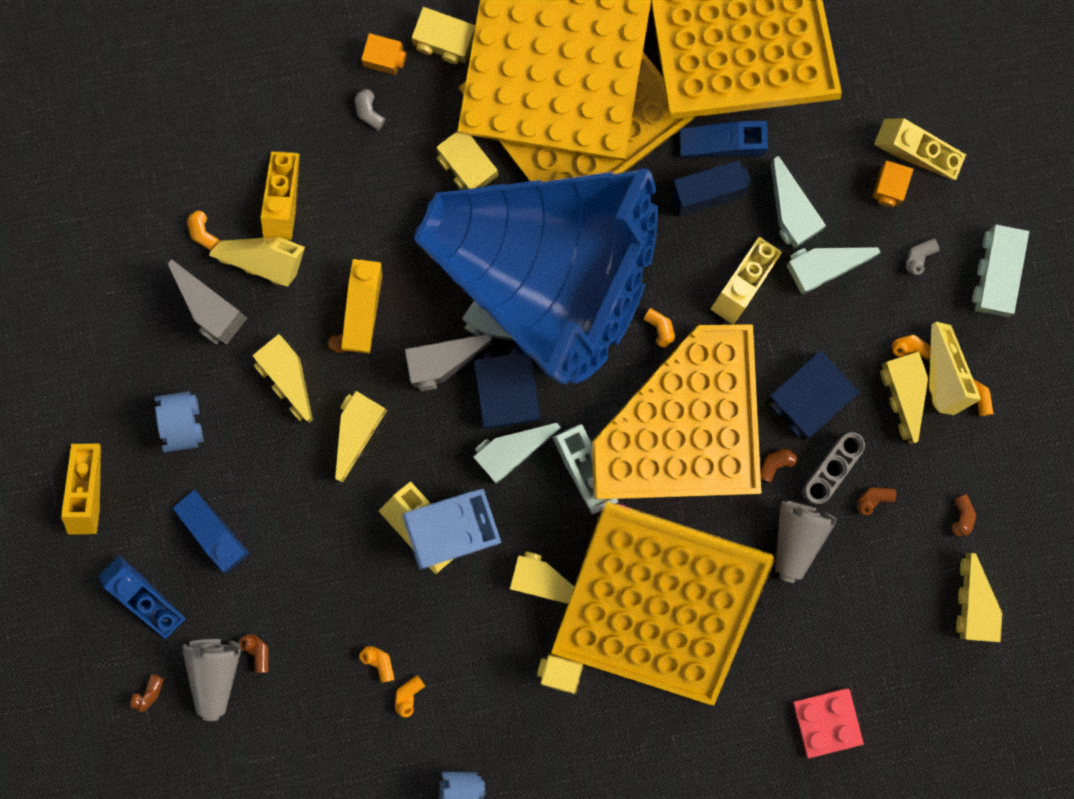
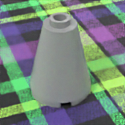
(799, 538)
(211, 674)

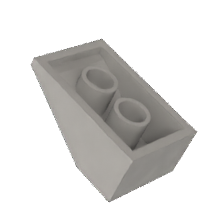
(213, 313)
(439, 361)

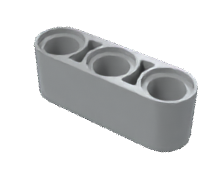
(845, 461)

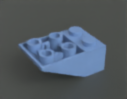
(451, 528)

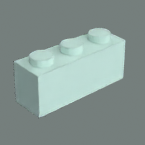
(1000, 270)

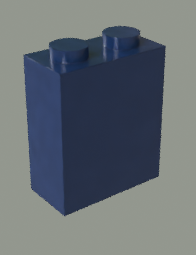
(709, 188)
(506, 388)
(812, 396)

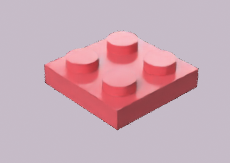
(828, 723)

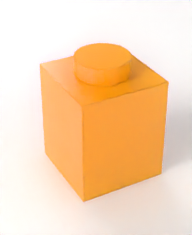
(383, 54)
(892, 184)

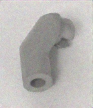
(365, 111)
(917, 256)

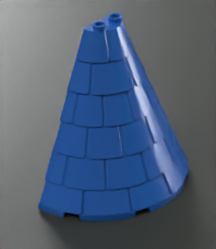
(550, 260)

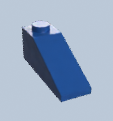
(211, 532)

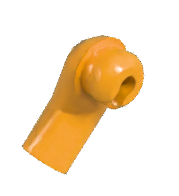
(197, 230)
(664, 328)
(909, 345)
(985, 404)
(379, 660)
(405, 696)

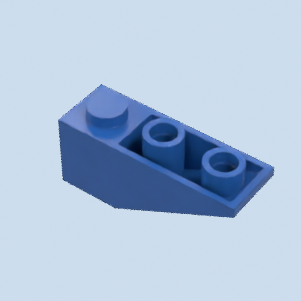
(725, 139)
(140, 597)

